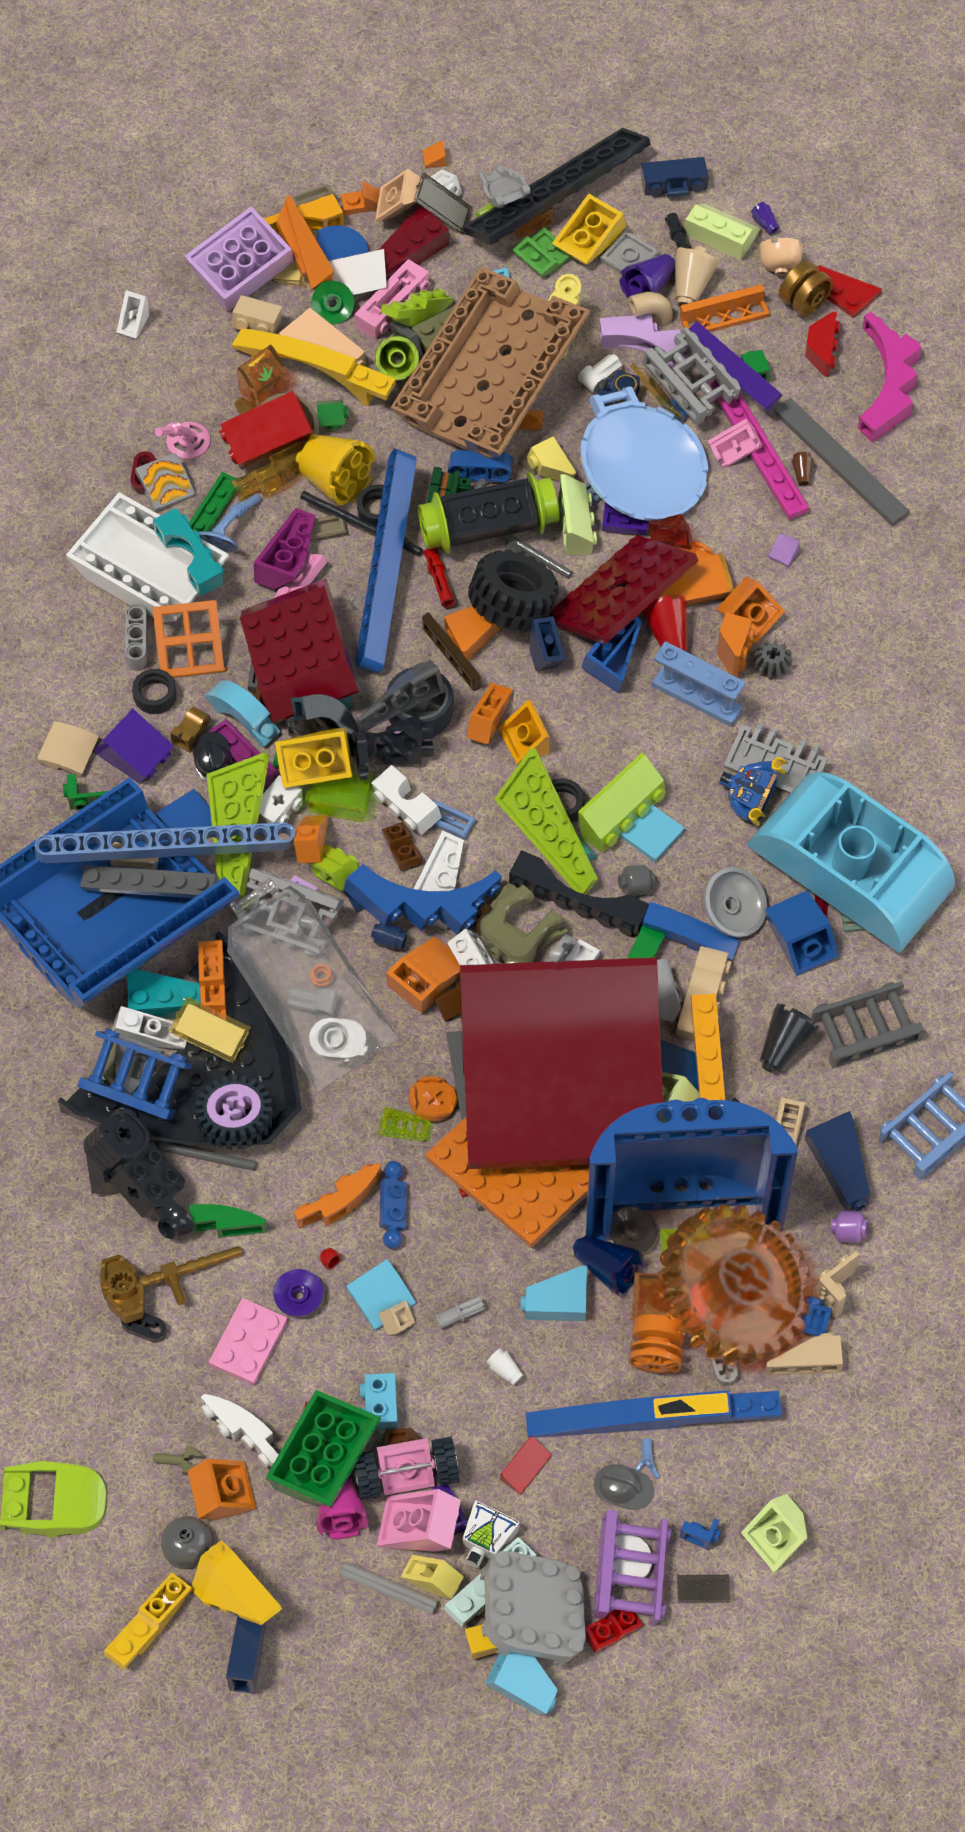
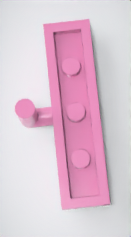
(311, 568)

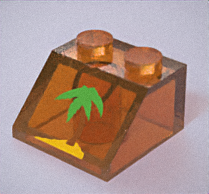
(263, 376)

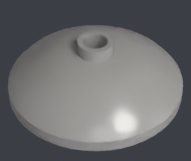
(744, 898)

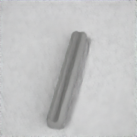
(389, 1588)

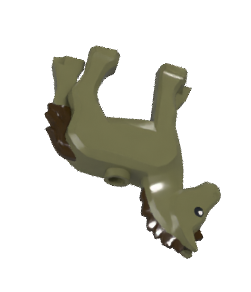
(508, 941)

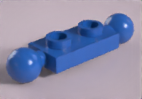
(393, 1204)

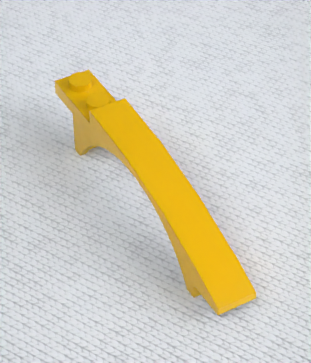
(358, 379)

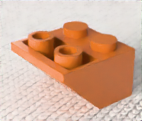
(735, 642)

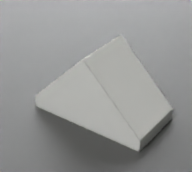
(133, 314)

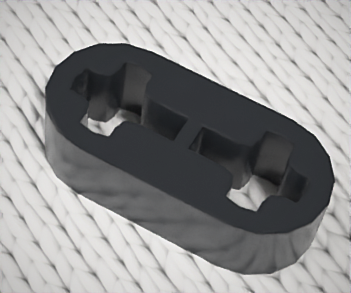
(145, 1333)

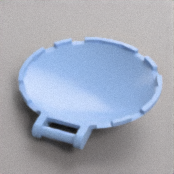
(642, 458)

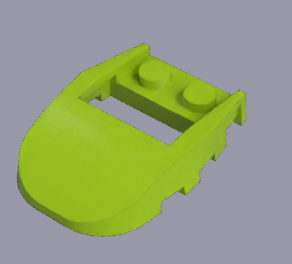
(77, 1499)

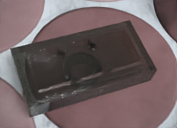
(703, 1588)

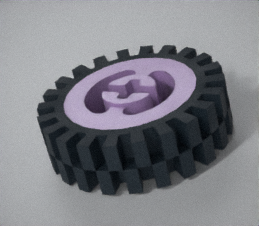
(234, 1099)

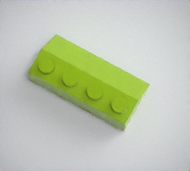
(621, 803)

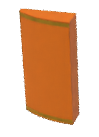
(703, 582)

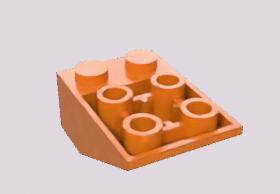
(424, 974)

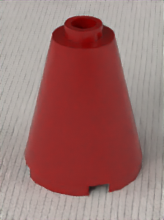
(668, 620)

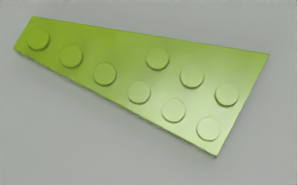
(236, 800)
(538, 812)

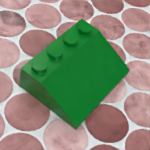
(322, 1450)

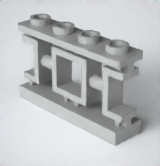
(680, 387)
(314, 895)

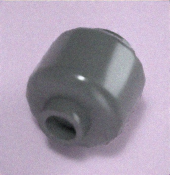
(636, 880)

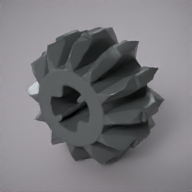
(772, 659)

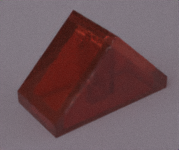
(671, 531)

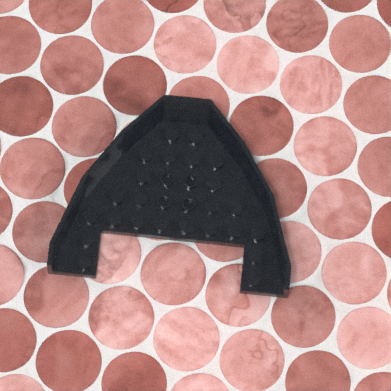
(262, 1058)

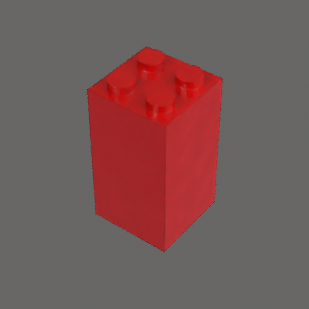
(266, 429)

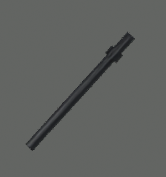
(365, 525)

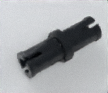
(677, 232)

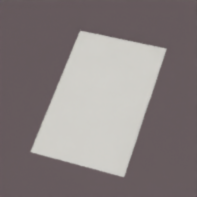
(361, 271)

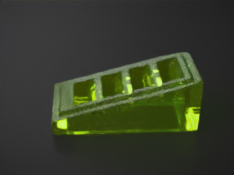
(401, 1133)

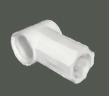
(596, 377)

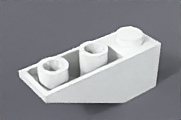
(146, 1028)

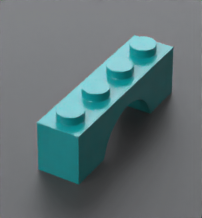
(175, 531)

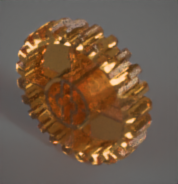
(735, 1284)

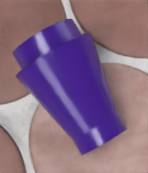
(764, 217)

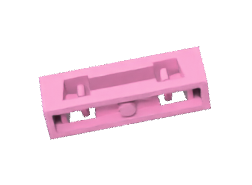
(376, 323)

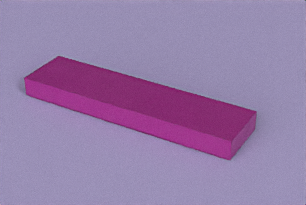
(243, 749)

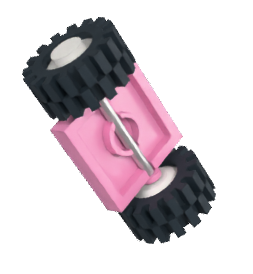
(406, 1467)

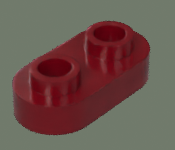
(141, 458)

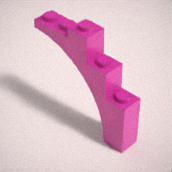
(897, 355)

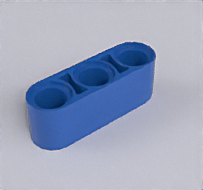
(477, 466)

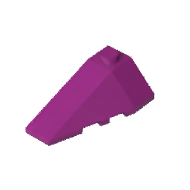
(285, 552)

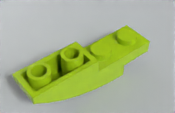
(418, 308)

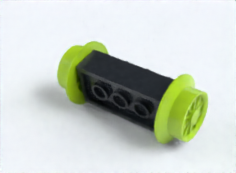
(488, 512)

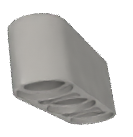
(136, 628)

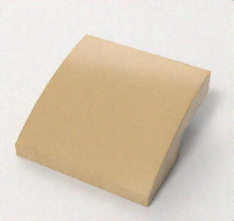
(67, 748)

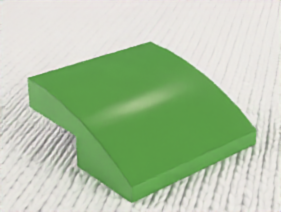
(540, 253)

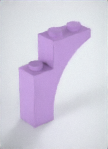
(637, 334)

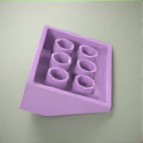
(240, 258)

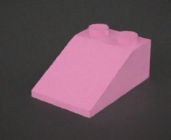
(419, 1521)

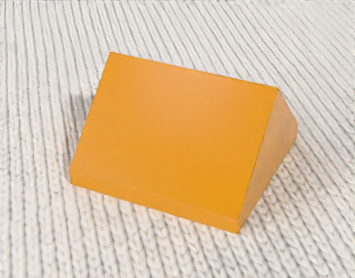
(525, 731)

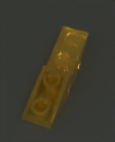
(271, 476)

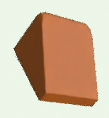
(434, 155)

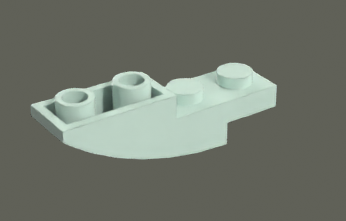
(471, 1599)

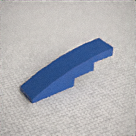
(688, 930)

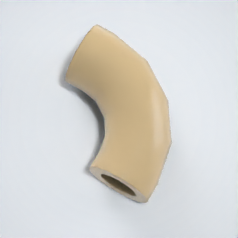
(652, 304)

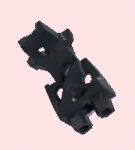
(405, 741)

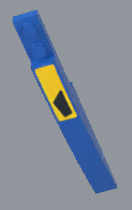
(654, 1413)

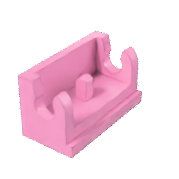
(735, 443)

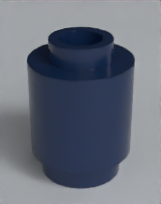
(389, 936)

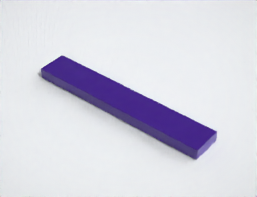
(748, 379)

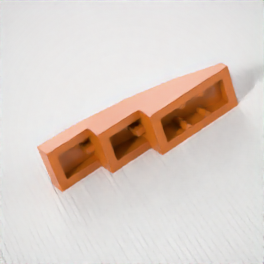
(212, 975)

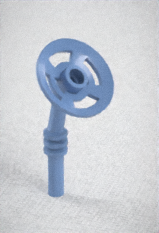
(217, 536)

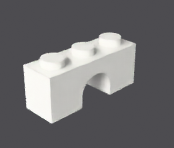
(417, 813)

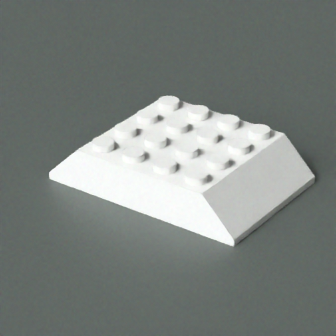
(131, 561)

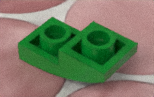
(646, 943)

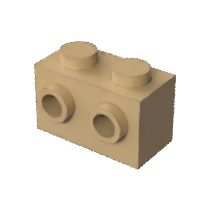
(256, 315)

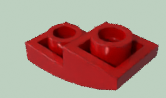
(611, 1629)

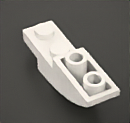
(237, 1421)

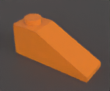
(488, 713)
(310, 838)

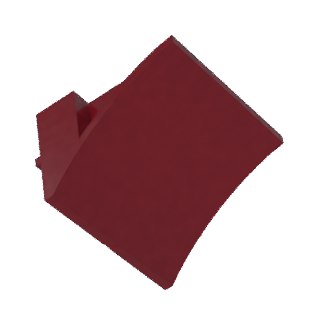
(555, 1056)

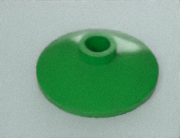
(337, 291)

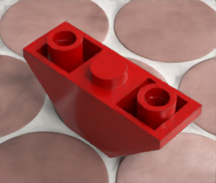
(822, 343)

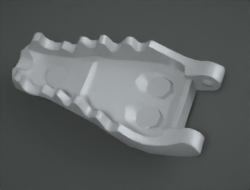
(503, 186)

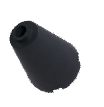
(785, 1037)

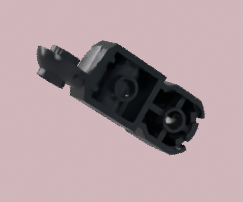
(139, 1171)

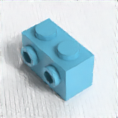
(380, 1398)

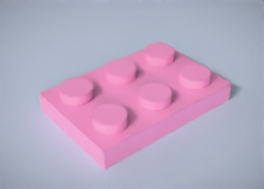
(248, 1341)

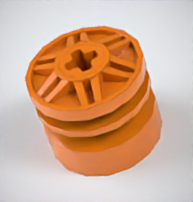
(656, 1344)

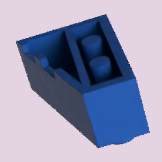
(610, 660)

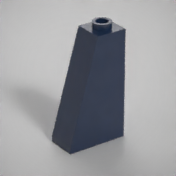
(840, 1159)
(245, 1656)

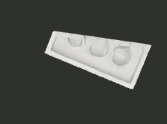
(441, 867)

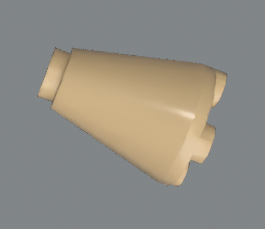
(692, 273)

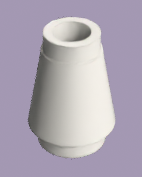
(504, 1366)

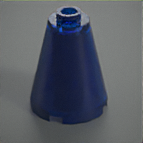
(609, 1262)

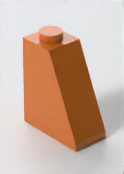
(469, 630)

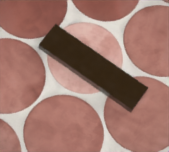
(451, 652)

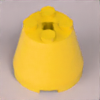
(337, 466)

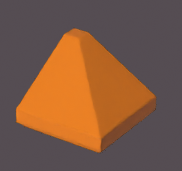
(532, 420)

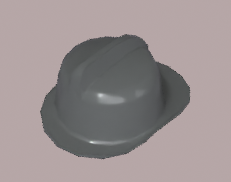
(624, 1487)

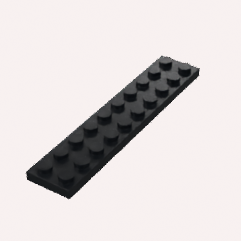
(558, 185)

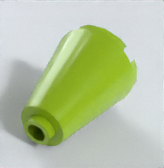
(396, 357)

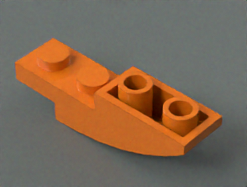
(349, 1193)

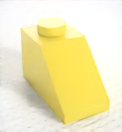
(550, 460)
(432, 1576)

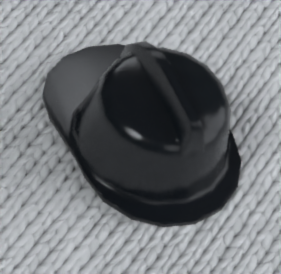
(211, 753)

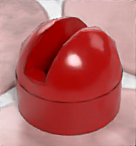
(330, 1258)

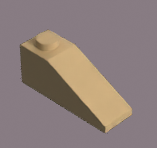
(815, 1355)

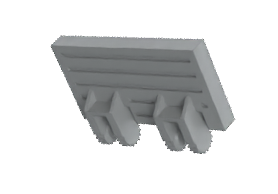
(750, 750)

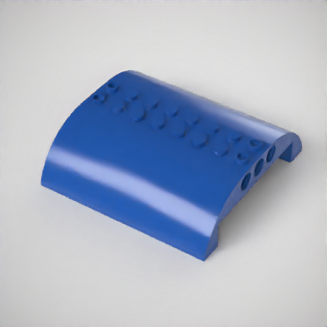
(92, 955)
(690, 1144)

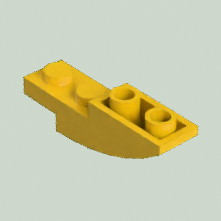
(149, 1621)

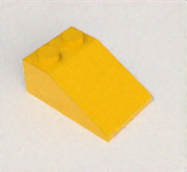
(590, 230)
(314, 758)

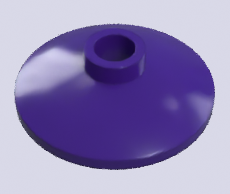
(298, 1282)

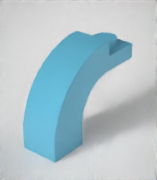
(238, 702)

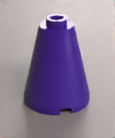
(647, 275)

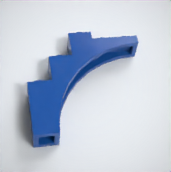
(389, 900)

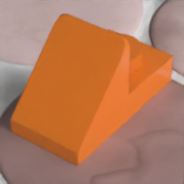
(360, 201)

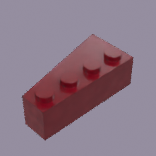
(415, 240)

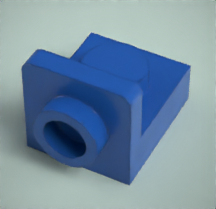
(818, 1319)
(696, 1534)

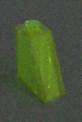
(341, 798)

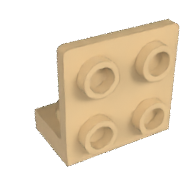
(829, 1283)

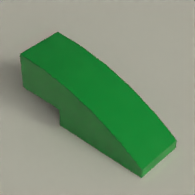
(226, 1219)

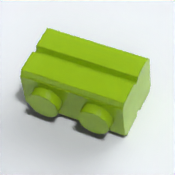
(334, 867)

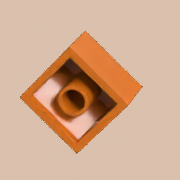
(753, 602)
(221, 1488)

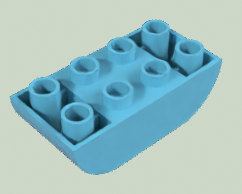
(857, 857)

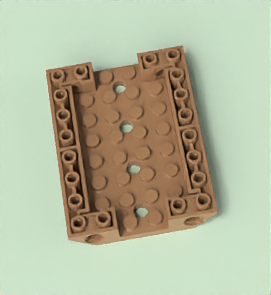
(469, 355)

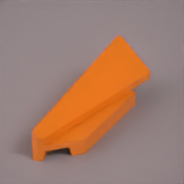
(305, 249)

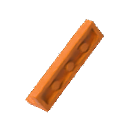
(724, 304)

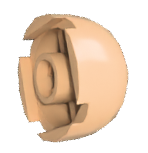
(781, 255)

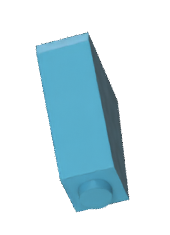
(557, 1297)
(523, 1682)

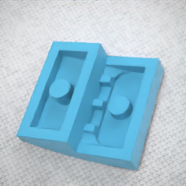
(378, 1291)

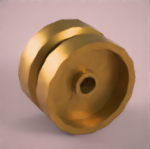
(805, 288)

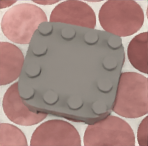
(533, 1606)

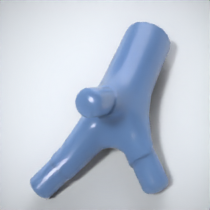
(647, 1457)

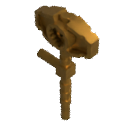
(126, 1291)

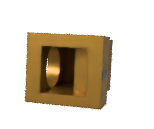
(190, 729)

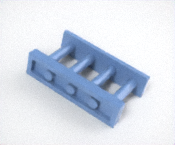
(698, 684)
(941, 1148)

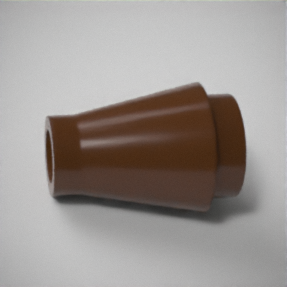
(802, 465)

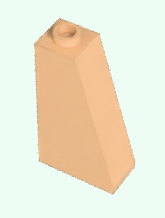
(316, 330)

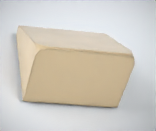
(396, 1318)

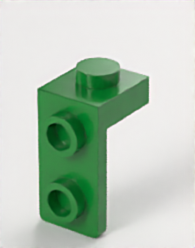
(76, 800)

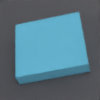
(653, 833)

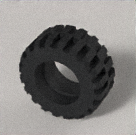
(512, 590)

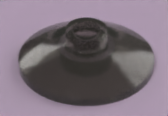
(636, 1221)

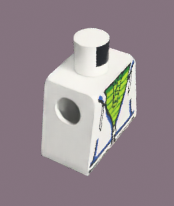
(487, 1533)

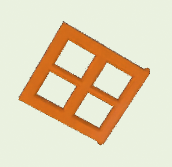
(189, 639)

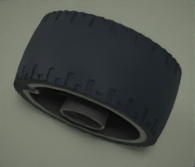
(435, 710)

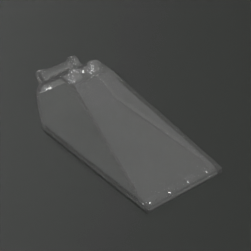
(306, 984)

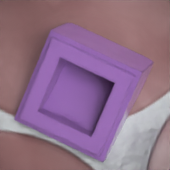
(784, 550)

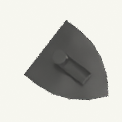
(137, 1065)

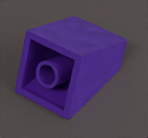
(134, 747)

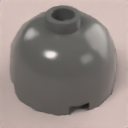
(185, 1542)

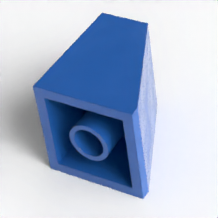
(802, 932)

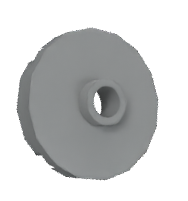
(562, 949)

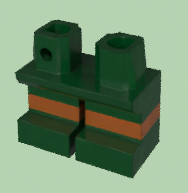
(447, 483)

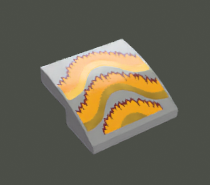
(165, 482)

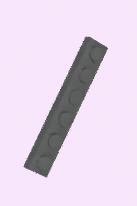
(146, 881)

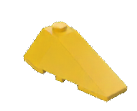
(231, 1586)

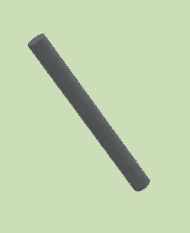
(529, 550)
(207, 1155)

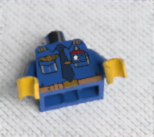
(752, 788)

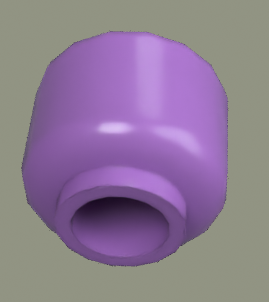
(849, 1226)

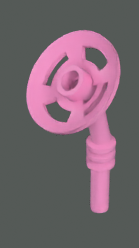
(186, 439)

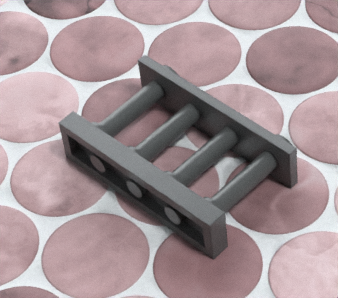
(865, 1047)

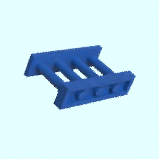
(117, 1089)

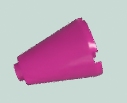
(344, 1516)

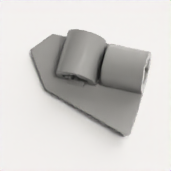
(668, 992)

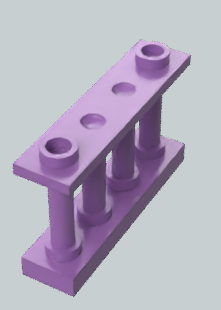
(607, 1577)

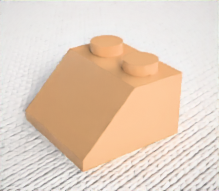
(397, 195)

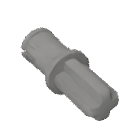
(459, 1312)

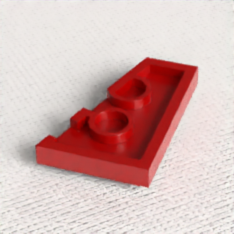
(850, 293)

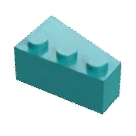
(159, 993)

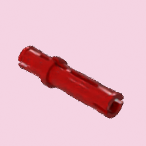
(437, 570)

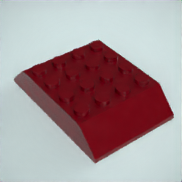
(298, 648)

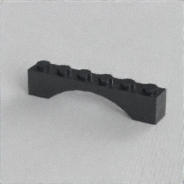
(619, 912)

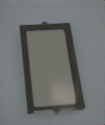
(443, 203)

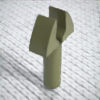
(178, 1459)

